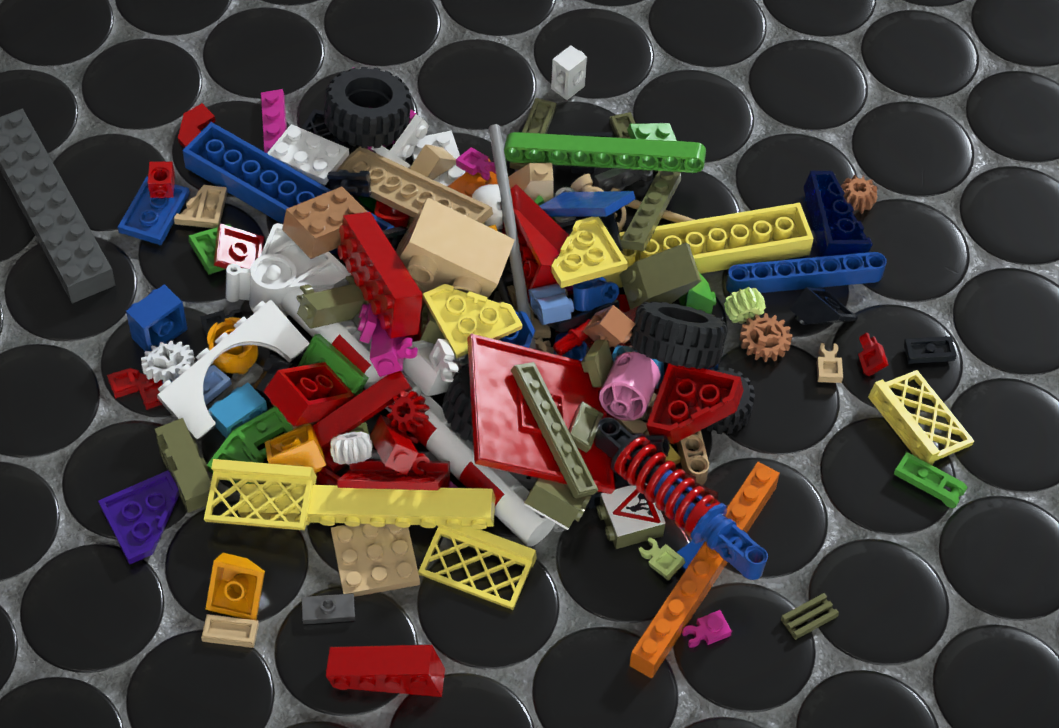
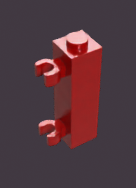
(396, 447)

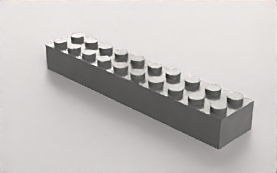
(51, 210)

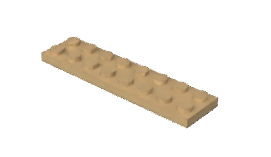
(407, 189)

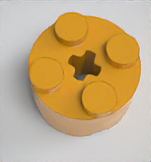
(236, 359)

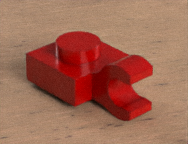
(873, 356)

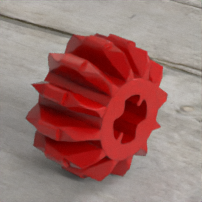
(405, 402)

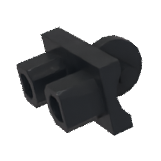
(354, 183)

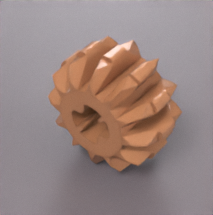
(860, 193)

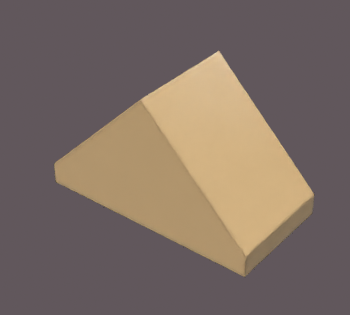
(433, 161)

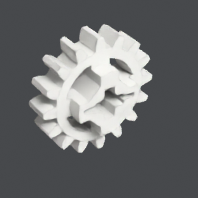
(166, 361)

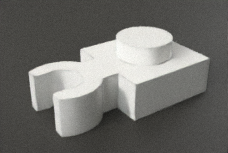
(442, 360)

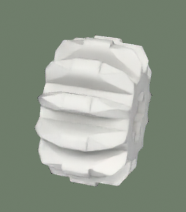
(351, 448)

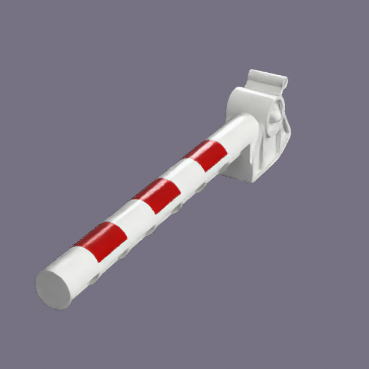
(278, 278)

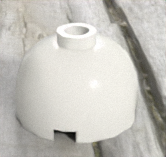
(490, 196)

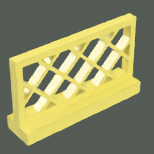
(906, 424)
(260, 473)
(491, 545)

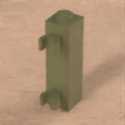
(330, 305)

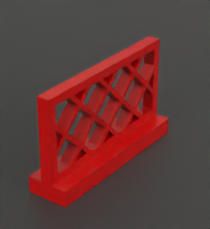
(374, 475)

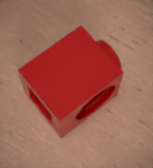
(161, 179)

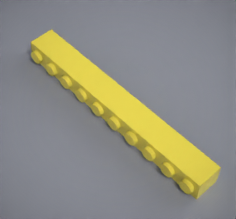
(382, 506)

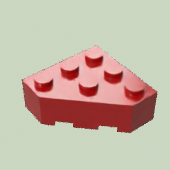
(692, 401)

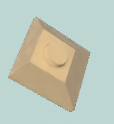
(535, 180)

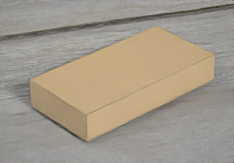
(230, 631)

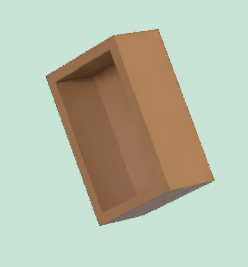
(317, 221)

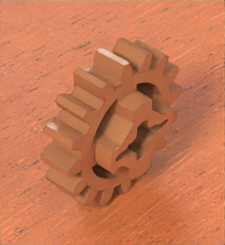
(765, 337)

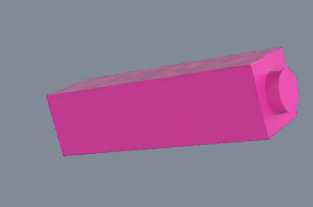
(388, 353)

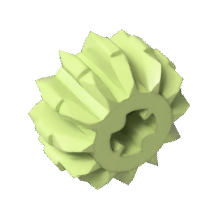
(744, 305)

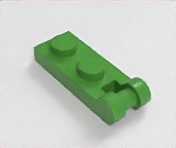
(930, 479)

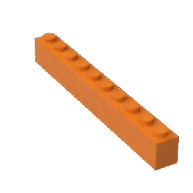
(700, 576)

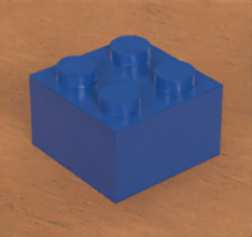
(156, 318)

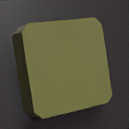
(598, 362)

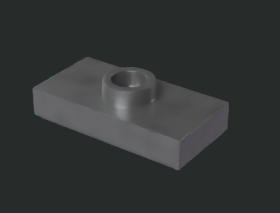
(328, 608)

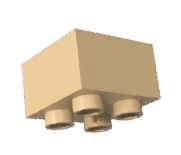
(453, 251)

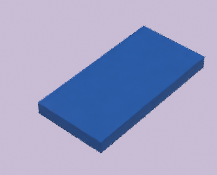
(587, 203)

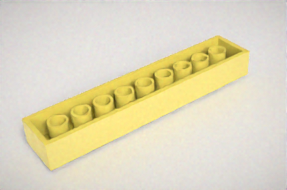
(732, 239)

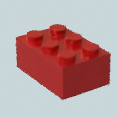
(307, 393)

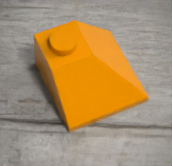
(296, 448)
(235, 587)

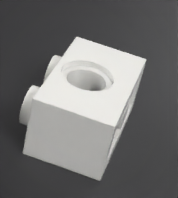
(568, 72)

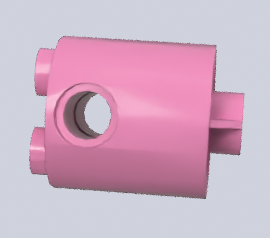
(629, 386)

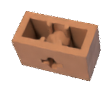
(610, 325)

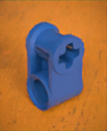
(594, 294)

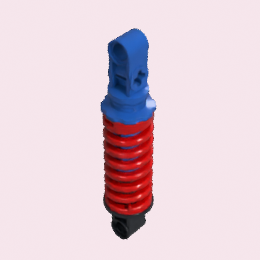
(667, 488)

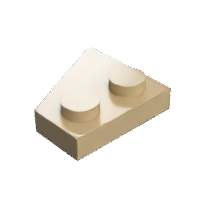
(204, 208)

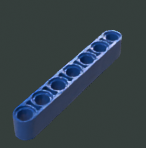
(807, 272)

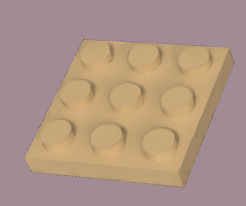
(374, 558)

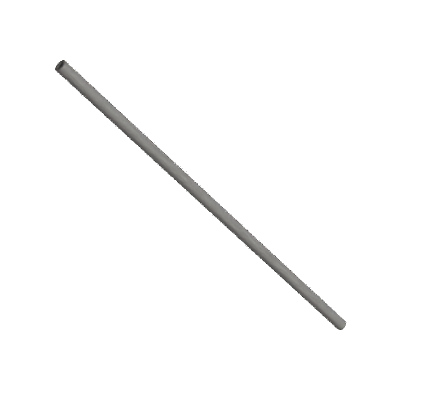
(511, 231)

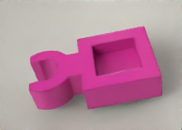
(475, 162)
(709, 627)

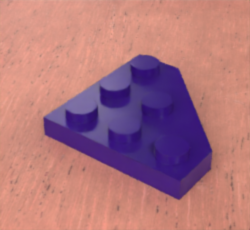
(141, 514)

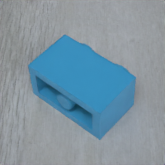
(237, 409)

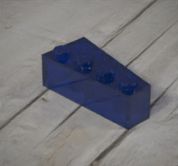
(832, 217)

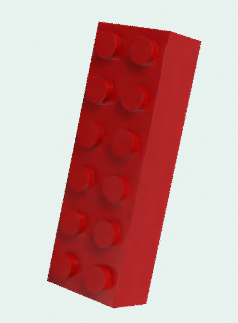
(380, 275)

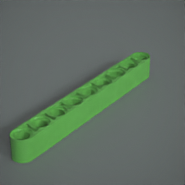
(605, 152)

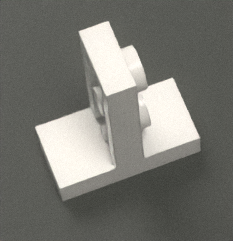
(406, 142)

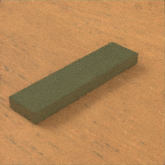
(537, 122)

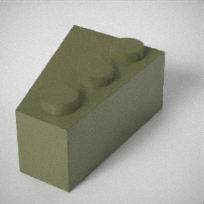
(184, 463)

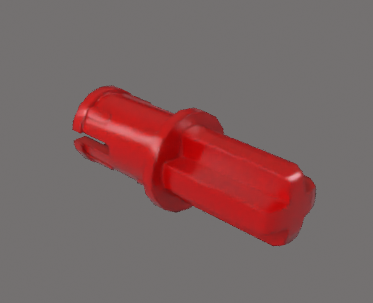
(573, 338)

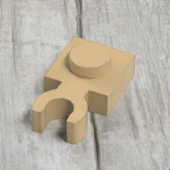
(829, 366)

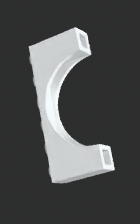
(265, 328)

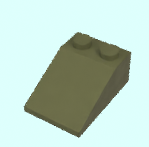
(661, 276)

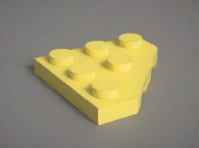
(587, 254)
(467, 313)

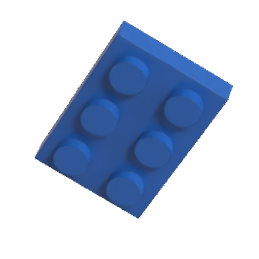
(152, 217)

